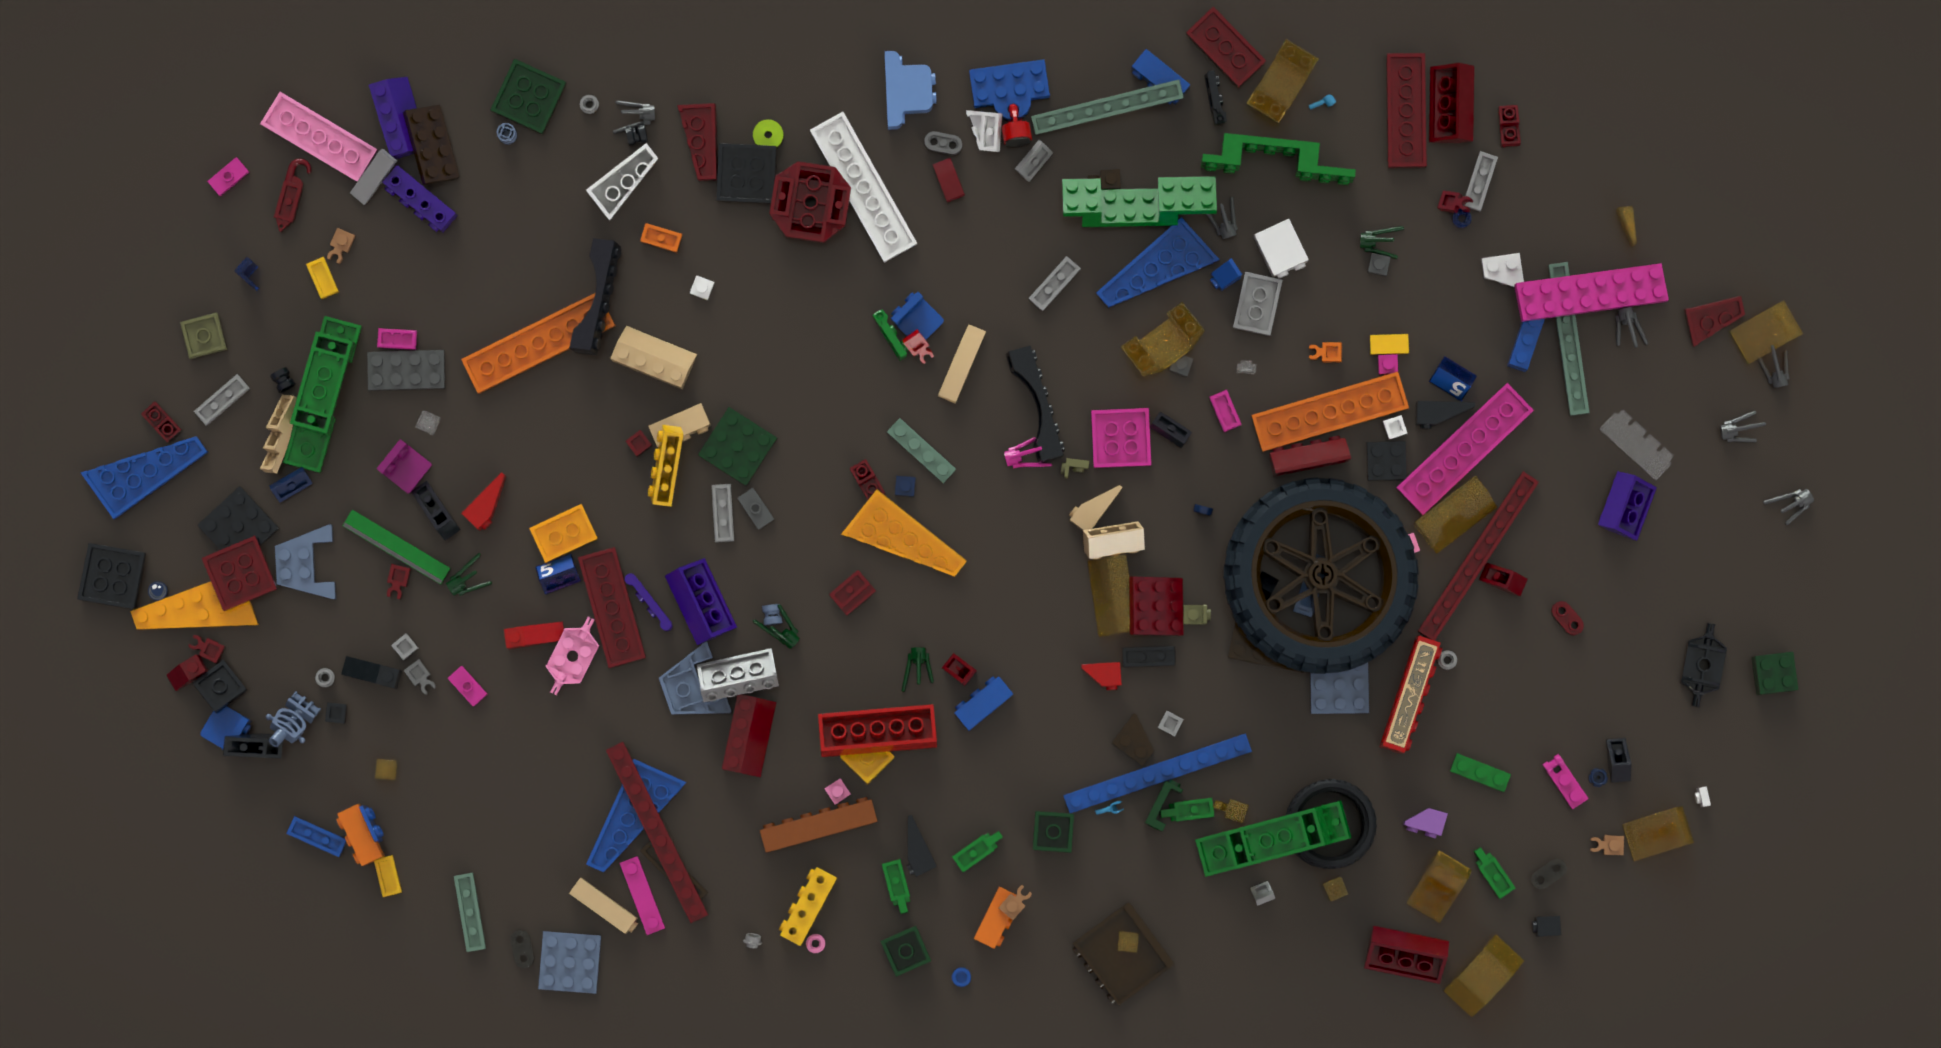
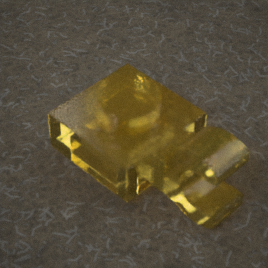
(1233, 810)

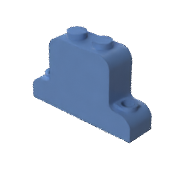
(907, 89)

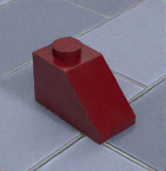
(1503, 579)
(187, 672)

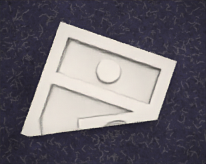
(986, 129)
(1503, 269)

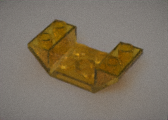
(1282, 81)
(1165, 343)
(1484, 976)

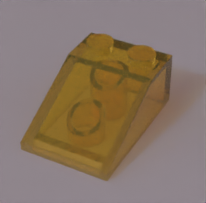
(1771, 327)
(1658, 833)

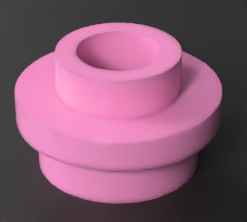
(809, 943)

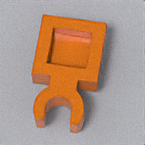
(1329, 352)

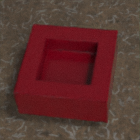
(638, 443)

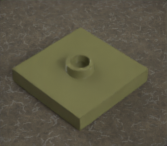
(203, 335)

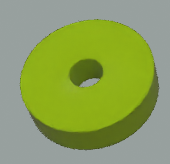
(768, 126)

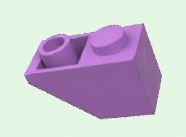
(1429, 821)

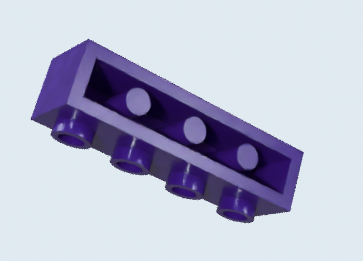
(420, 199)

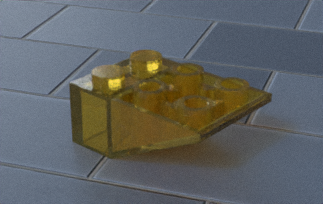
(1439, 886)

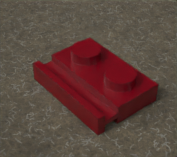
(852, 592)

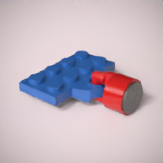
(1010, 92)

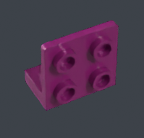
(404, 466)

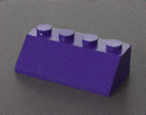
(391, 100)
(700, 601)

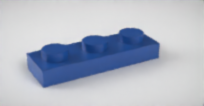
(316, 836)

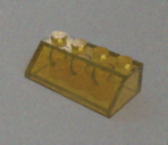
(1455, 514)
(1110, 594)

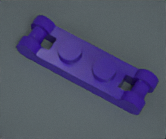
(653, 609)

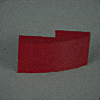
(1509, 125)
(948, 179)
(161, 421)
(866, 478)

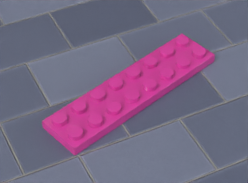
(1591, 292)
(1464, 449)

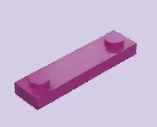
(642, 895)

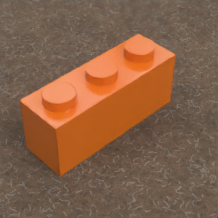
(359, 836)
(994, 921)

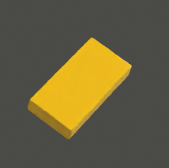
(322, 278)
(1389, 344)
(388, 876)

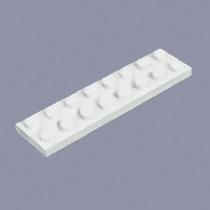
(868, 191)

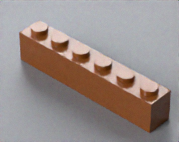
(818, 825)

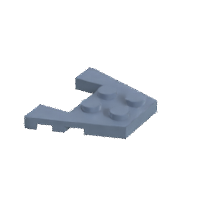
(296, 563)
(683, 687)

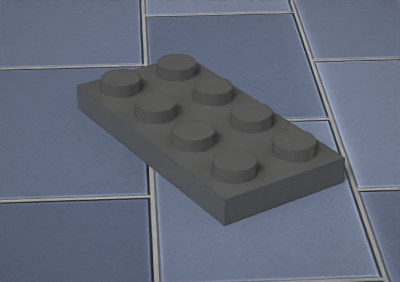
(406, 370)

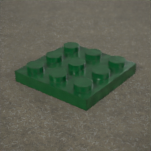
(528, 96)
(737, 446)

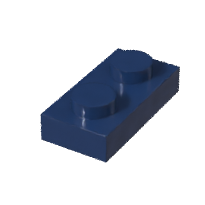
(290, 484)

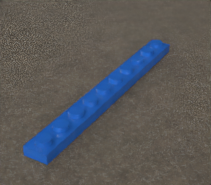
(1157, 773)

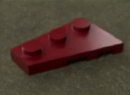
(1711, 317)

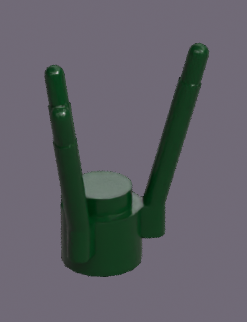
(1369, 240)
(456, 585)
(787, 637)
(918, 655)

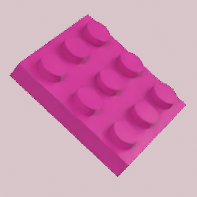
(1121, 438)

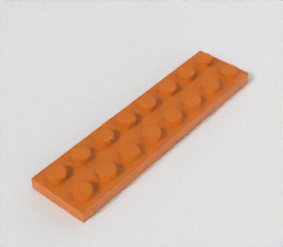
(527, 346)
(1330, 411)

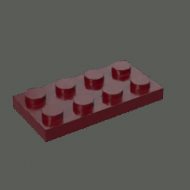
(1225, 47)

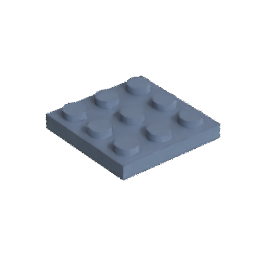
(1340, 692)
(569, 962)

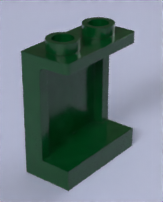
(1151, 818)

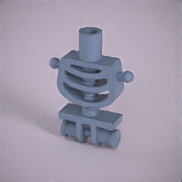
(290, 722)

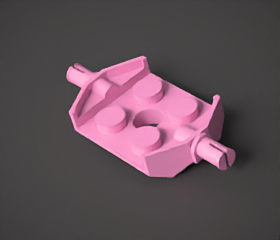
(572, 640)

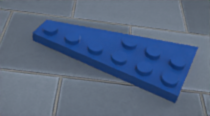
(1166, 259)
(136, 477)
(623, 822)

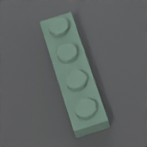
(921, 450)
(470, 912)

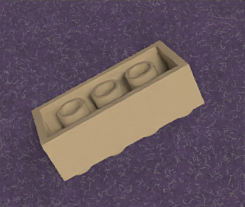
(653, 357)

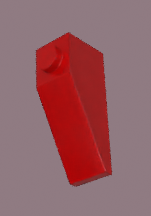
(484, 506)
(533, 635)

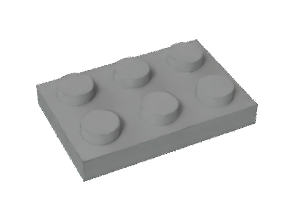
(1257, 303)

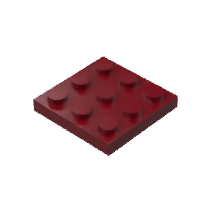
(239, 573)
(1156, 606)

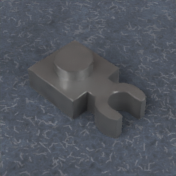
(418, 675)

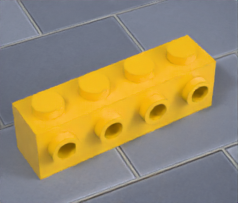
(666, 465)
(808, 906)

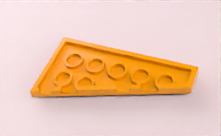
(895, 531)
(191, 610)

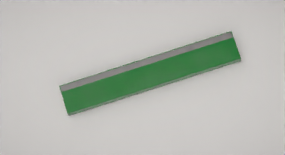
(396, 547)

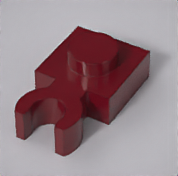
(1453, 201)
(398, 577)
(209, 649)

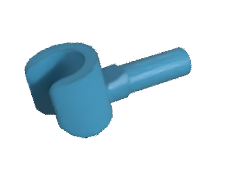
(1328, 100)
(1112, 808)

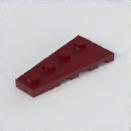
(701, 135)

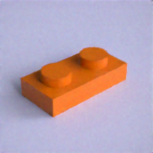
(661, 237)

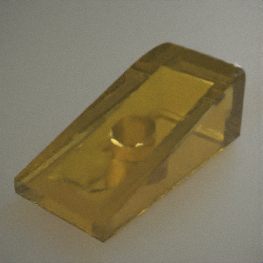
(1626, 218)

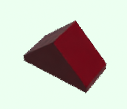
(959, 669)

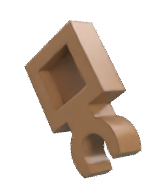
(341, 242)
(1611, 845)
(1013, 904)

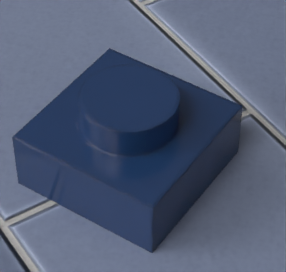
(905, 486)

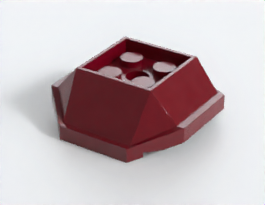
(808, 181)

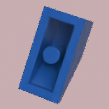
(1225, 275)

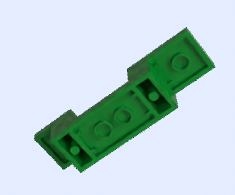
(1307, 157)
(1138, 206)
(319, 393)
(1273, 838)

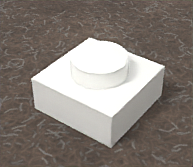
(702, 287)
(1395, 427)
(1702, 797)

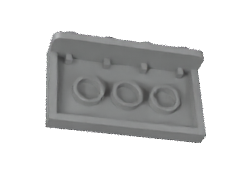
(737, 675)

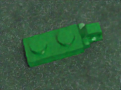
(890, 333)
(1189, 810)
(976, 850)
(1493, 873)
(897, 884)

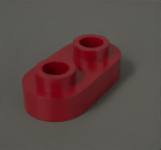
(1567, 618)

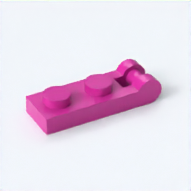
(1565, 782)

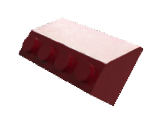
(1451, 103)
(1309, 457)
(749, 735)
(1406, 954)

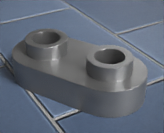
(943, 143)

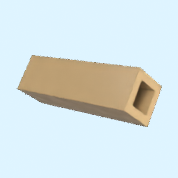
(604, 906)

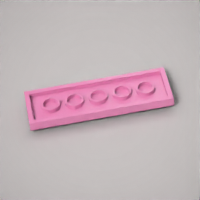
(319, 137)

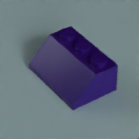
(1627, 505)

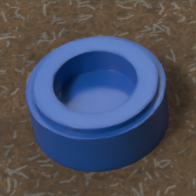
(961, 977)

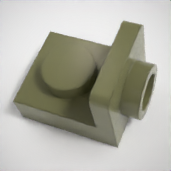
(1077, 465)
(1196, 614)

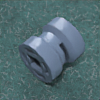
(509, 136)
(772, 610)

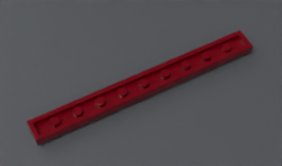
(1478, 556)
(657, 832)

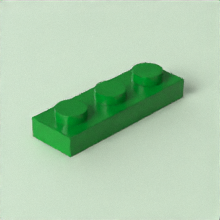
(1480, 772)

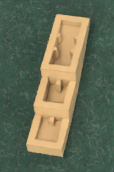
(961, 364)
(280, 434)

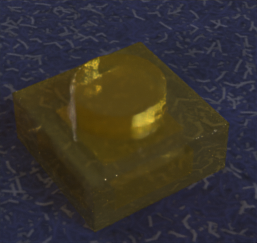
(386, 769)
(1335, 889)
(1128, 941)

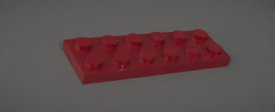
(1406, 110)
(611, 607)

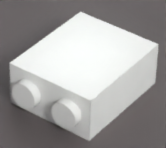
(1281, 249)

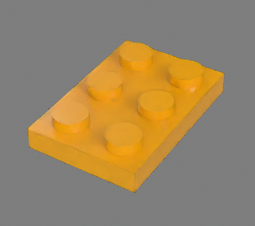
(563, 533)

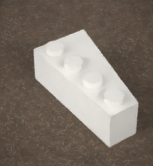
(620, 182)

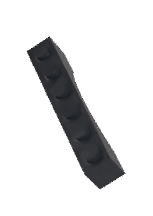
(587, 335)
(1023, 366)

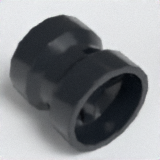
(636, 134)
(282, 380)

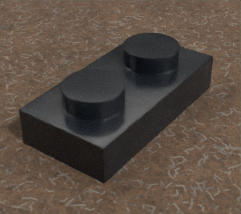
(1170, 429)

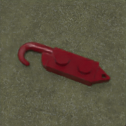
(290, 195)

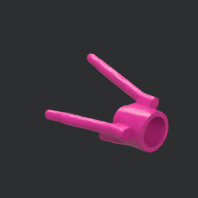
(1014, 457)

